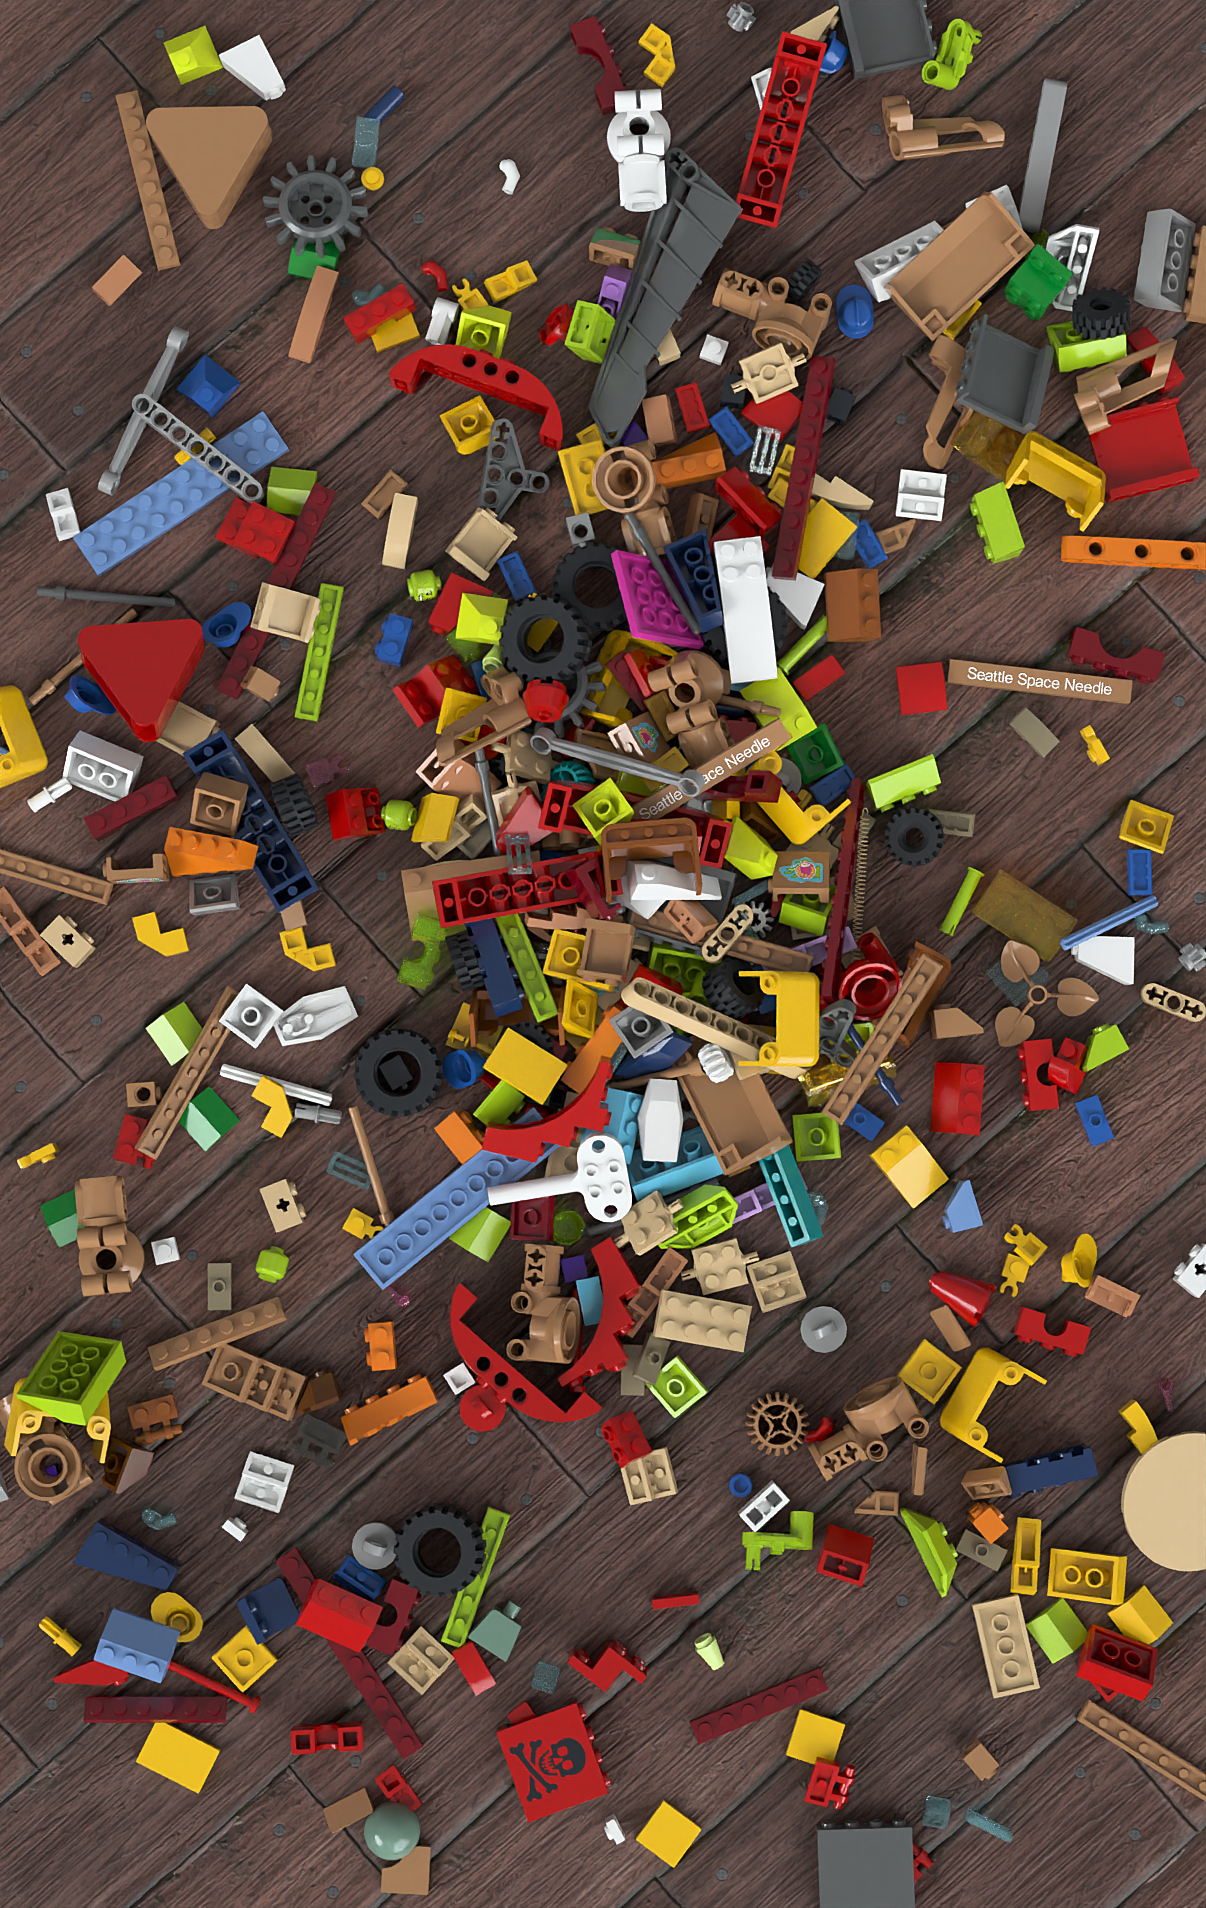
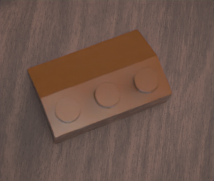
(852, 605)

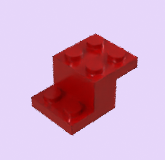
(255, 530)
(426, 690)
(607, 1664)

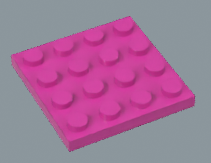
(649, 604)

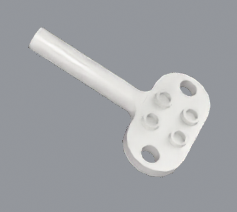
(600, 1179)

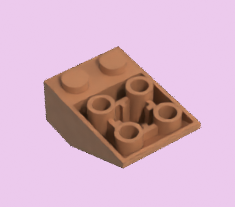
(457, 778)

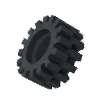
(803, 280)

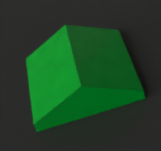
(306, 263)
(815, 754)
(208, 1118)
(62, 1218)

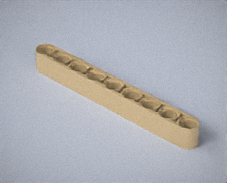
(701, 1021)

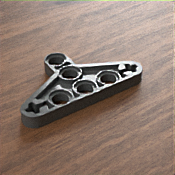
(507, 464)
(836, 1031)

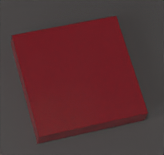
(533, 1219)

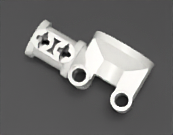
(640, 156)

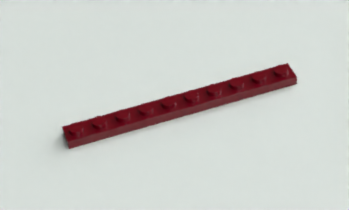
(803, 468)
(283, 576)
(841, 900)
(358, 1667)

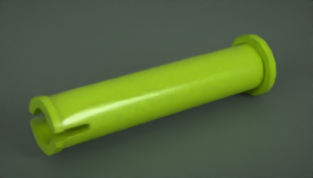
(802, 645)
(961, 901)

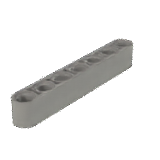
(1041, 154)
(190, 440)

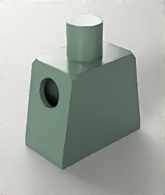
(498, 1630)

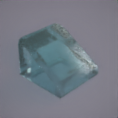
(545, 1677)
(936, 1812)

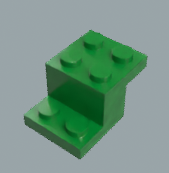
(1037, 283)

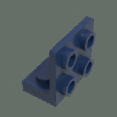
(268, 1610)

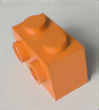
(461, 1135)
(382, 1345)
(987, 1521)

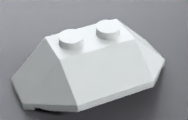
(1075, 251)

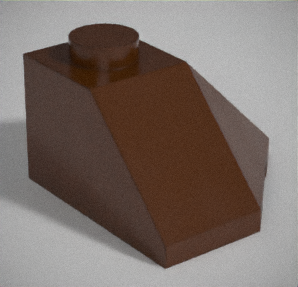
(759, 821)
(320, 1392)
(124, 1464)

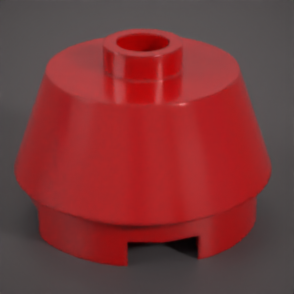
(545, 701)

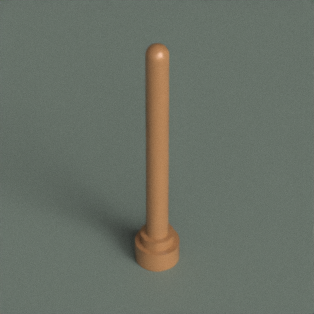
(693, 1068)

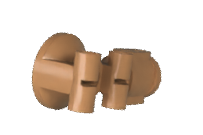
(775, 318)
(643, 500)
(696, 721)
(102, 1209)
(554, 1318)
(871, 1413)
(31, 1459)

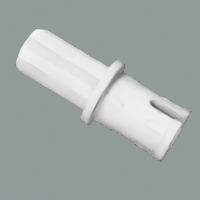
(49, 794)

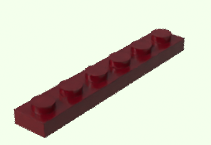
(758, 1705)
(155, 1710)

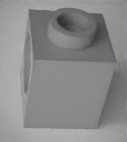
(580, 521)

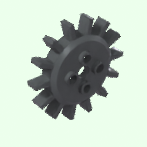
(316, 187)
(579, 683)

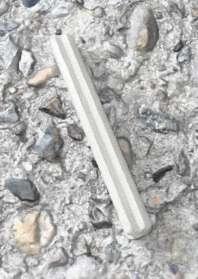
(290, 1088)

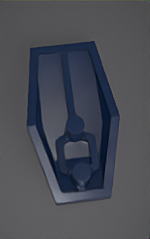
(656, 1058)

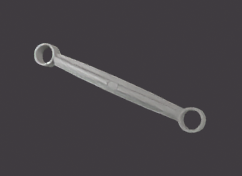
(111, 477)
(617, 762)

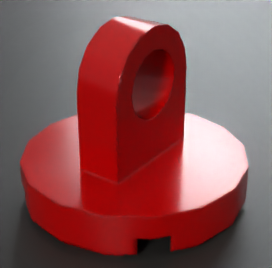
(557, 325)
(481, 1409)

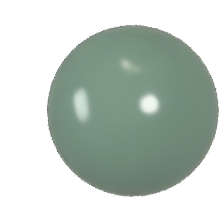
(392, 1831)

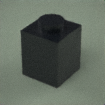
(728, 397)
(840, 405)
(397, 1073)
(555, 1098)

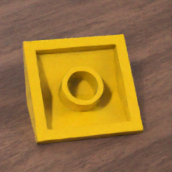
(435, 818)
(1146, 826)
(579, 1009)
(1141, 1617)

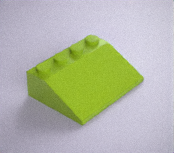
(73, 1376)

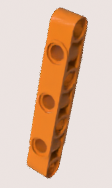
(1122, 552)

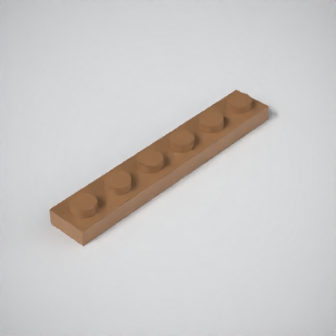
(217, 1333)

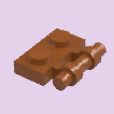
(152, 1412)

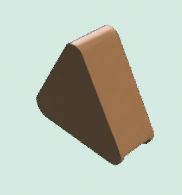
(211, 153)

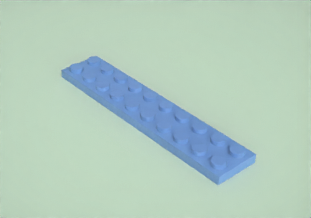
(177, 496)
(442, 1211)

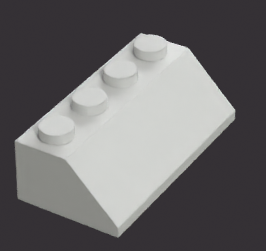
(884, 263)

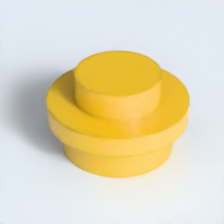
(372, 178)

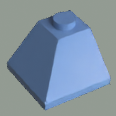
(962, 1209)

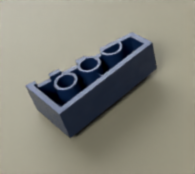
(694, 573)
(494, 966)
(1050, 1469)
(124, 1556)

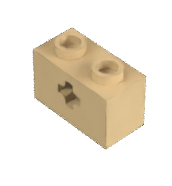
(56, 934)
(272, 1197)

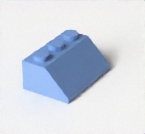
(137, 1645)

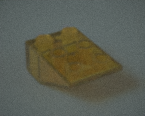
(988, 444)

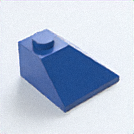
(208, 386)

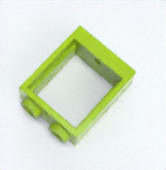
(588, 341)

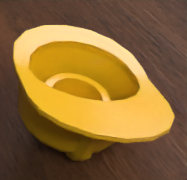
(1080, 1263)
(177, 1613)

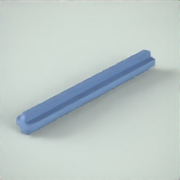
(1108, 922)

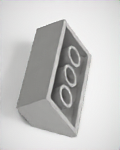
(1164, 260)

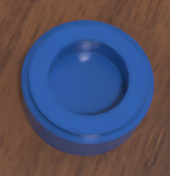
(740, 1484)

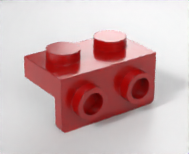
(625, 1439)

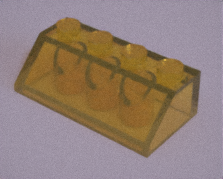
(1024, 915)
(821, 1082)

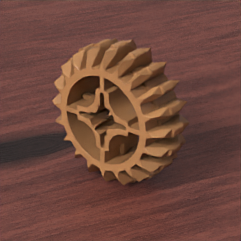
(770, 1433)

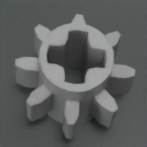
(741, 16)
(1192, 957)

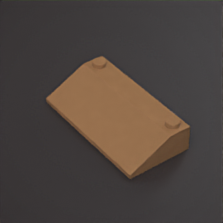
(959, 265)
(420, 893)
(733, 1114)

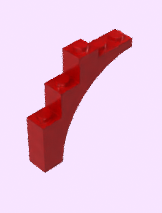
(526, 1139)
(606, 1348)

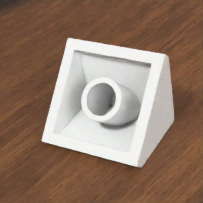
(251, 1016)

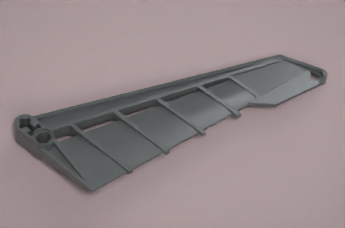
(690, 248)

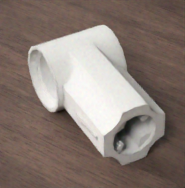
(443, 316)

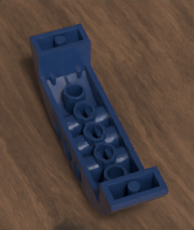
(277, 857)

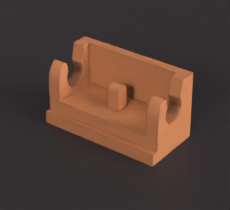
(116, 280)
(659, 420)
(691, 919)
(1111, 1296)

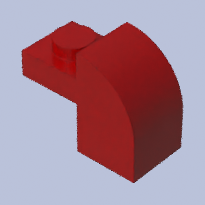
(1065, 1069)

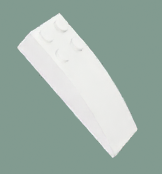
(745, 609)

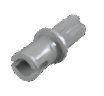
(318, 1113)

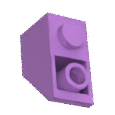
(613, 289)

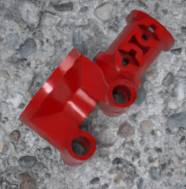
(880, 984)

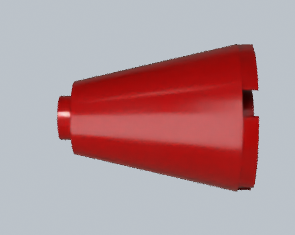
(962, 1294)

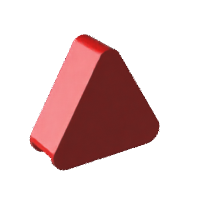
(143, 668)

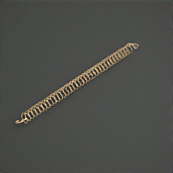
(857, 936)

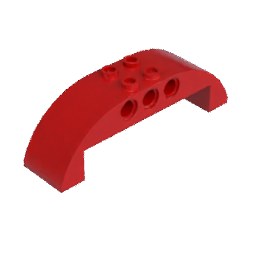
(779, 128)
(452, 362)
(560, 814)
(503, 894)
(534, 1402)

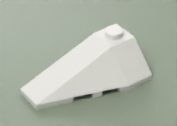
(661, 881)

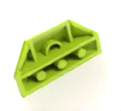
(704, 1215)
(933, 1548)

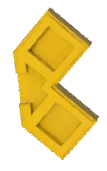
(660, 45)
(149, 933)
(297, 949)
(274, 1095)

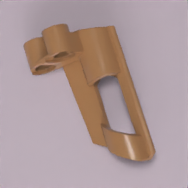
(1100, 390)
(503, 713)

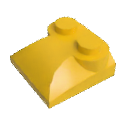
(469, 425)

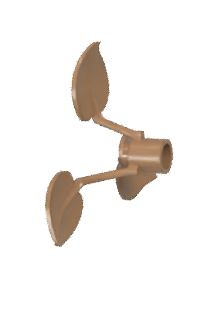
(1019, 962)

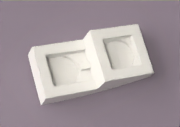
(63, 514)

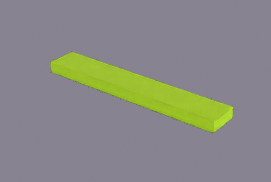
(319, 653)
(527, 967)
(469, 1598)

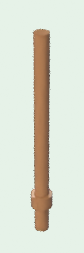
(48, 686)
(756, 707)
(386, 1215)

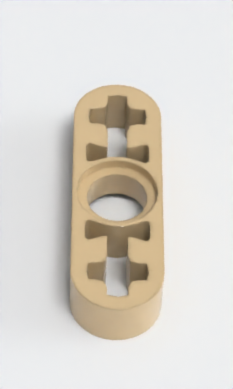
(726, 924)
(1186, 1013)

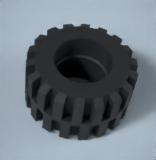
(294, 805)
(732, 993)

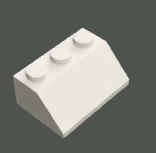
(101, 767)

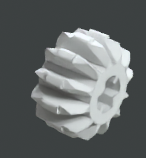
(761, 918)
(715, 1062)

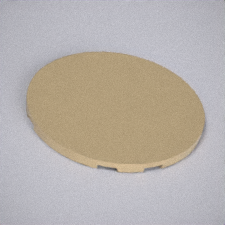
(1167, 1502)

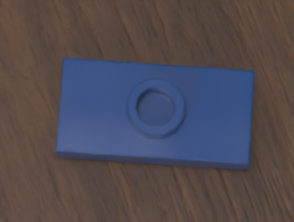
(731, 431)
(868, 545)
(516, 576)
(832, 785)
(1139, 872)
(1094, 1120)
(864, 1122)

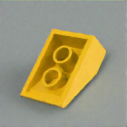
(565, 958)
(909, 1166)
(1087, 1576)

